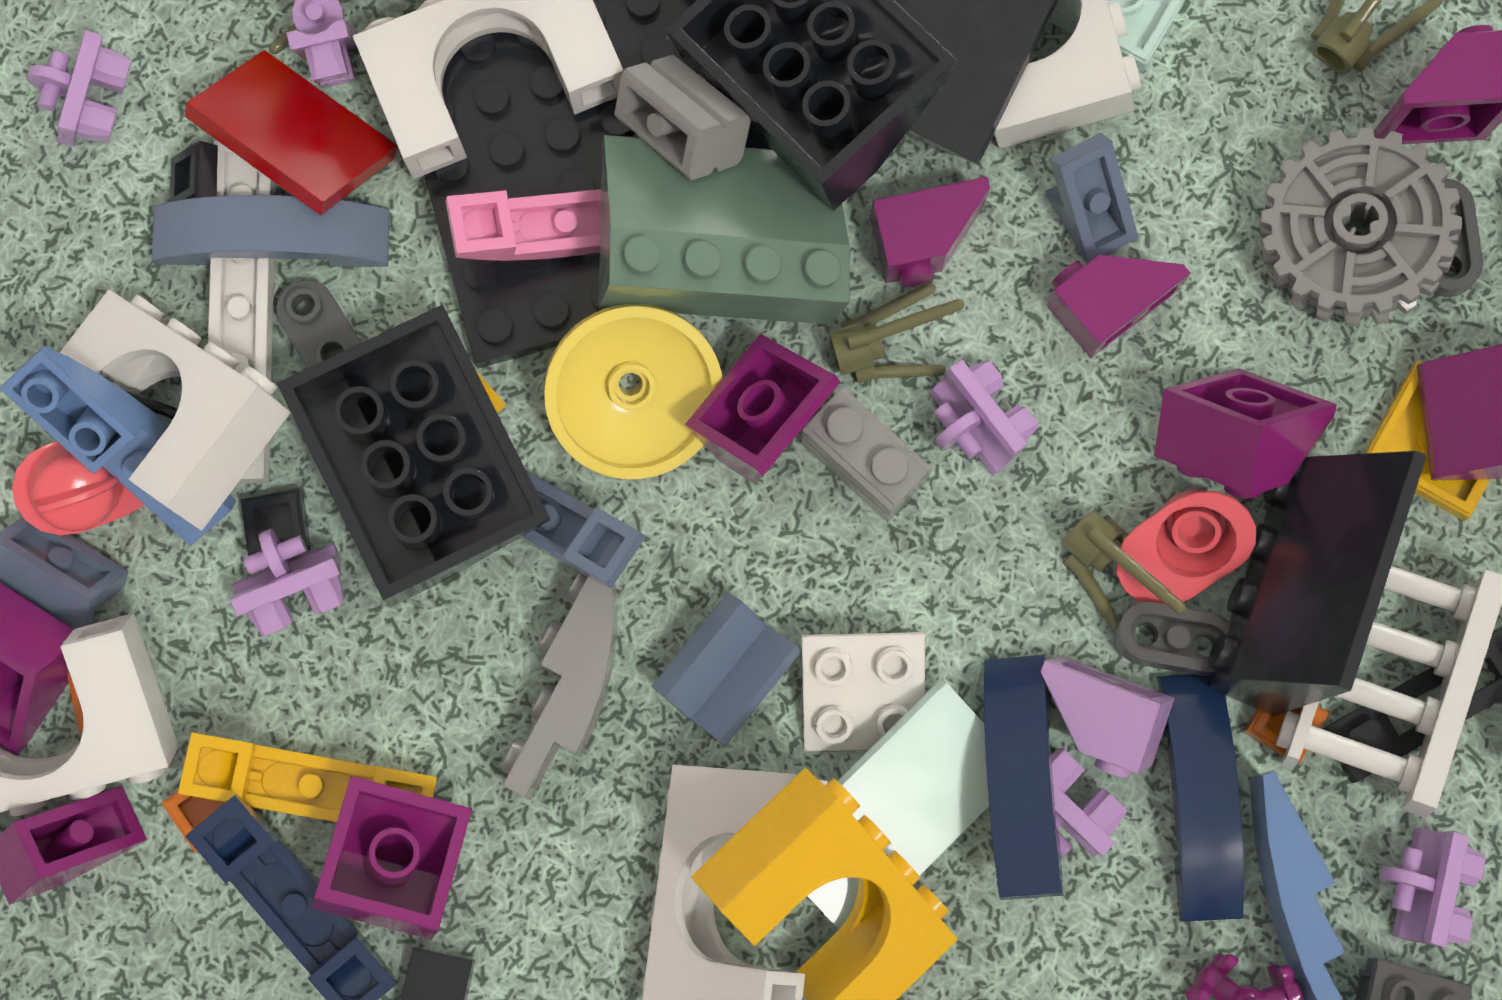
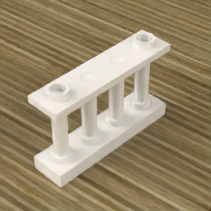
(1436, 718)

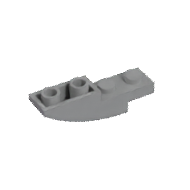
(583, 658)

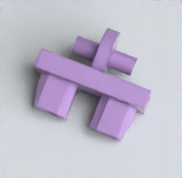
(323, 40)
(93, 67)
(975, 418)
(264, 592)
(1094, 821)
(1429, 887)

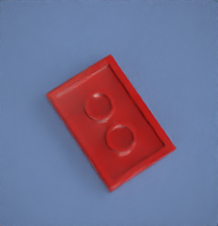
(291, 131)

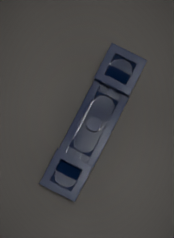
(1021, 779)
(1204, 801)
(282, 893)

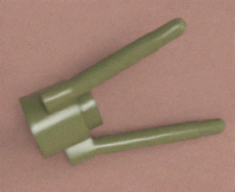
(1345, 40)
(859, 339)
(1098, 544)

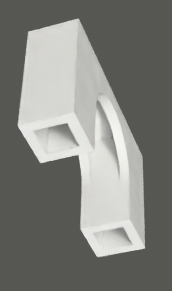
(411, 54)
(1075, 84)
(220, 416)
(123, 723)
(685, 947)

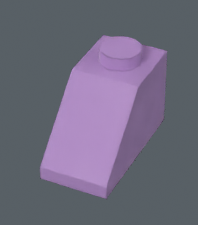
(1108, 715)

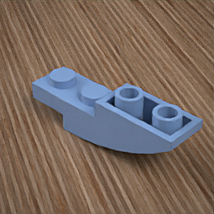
(97, 425)

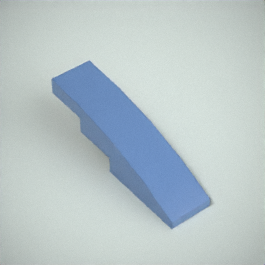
(1291, 877)

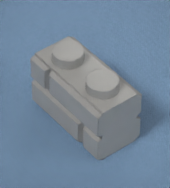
(682, 117)
(865, 454)

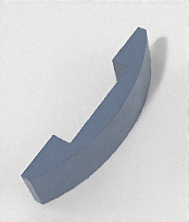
(269, 228)
(583, 536)

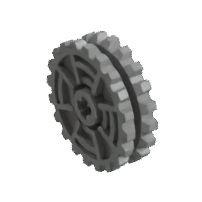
(1368, 180)

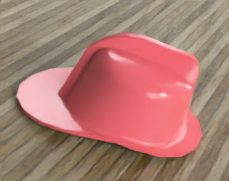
(64, 496)
(1189, 544)

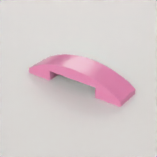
(524, 227)

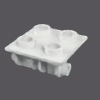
(859, 686)

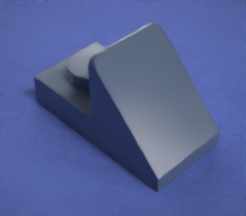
(1092, 197)

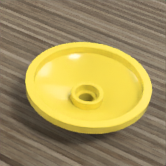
(639, 428)

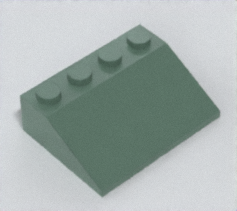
(719, 244)

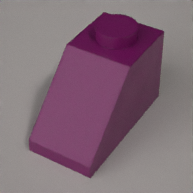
(924, 228)
(1111, 296)
(66, 843)

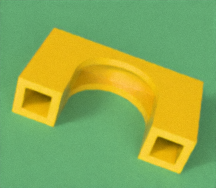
(813, 839)

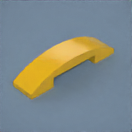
(282, 778)

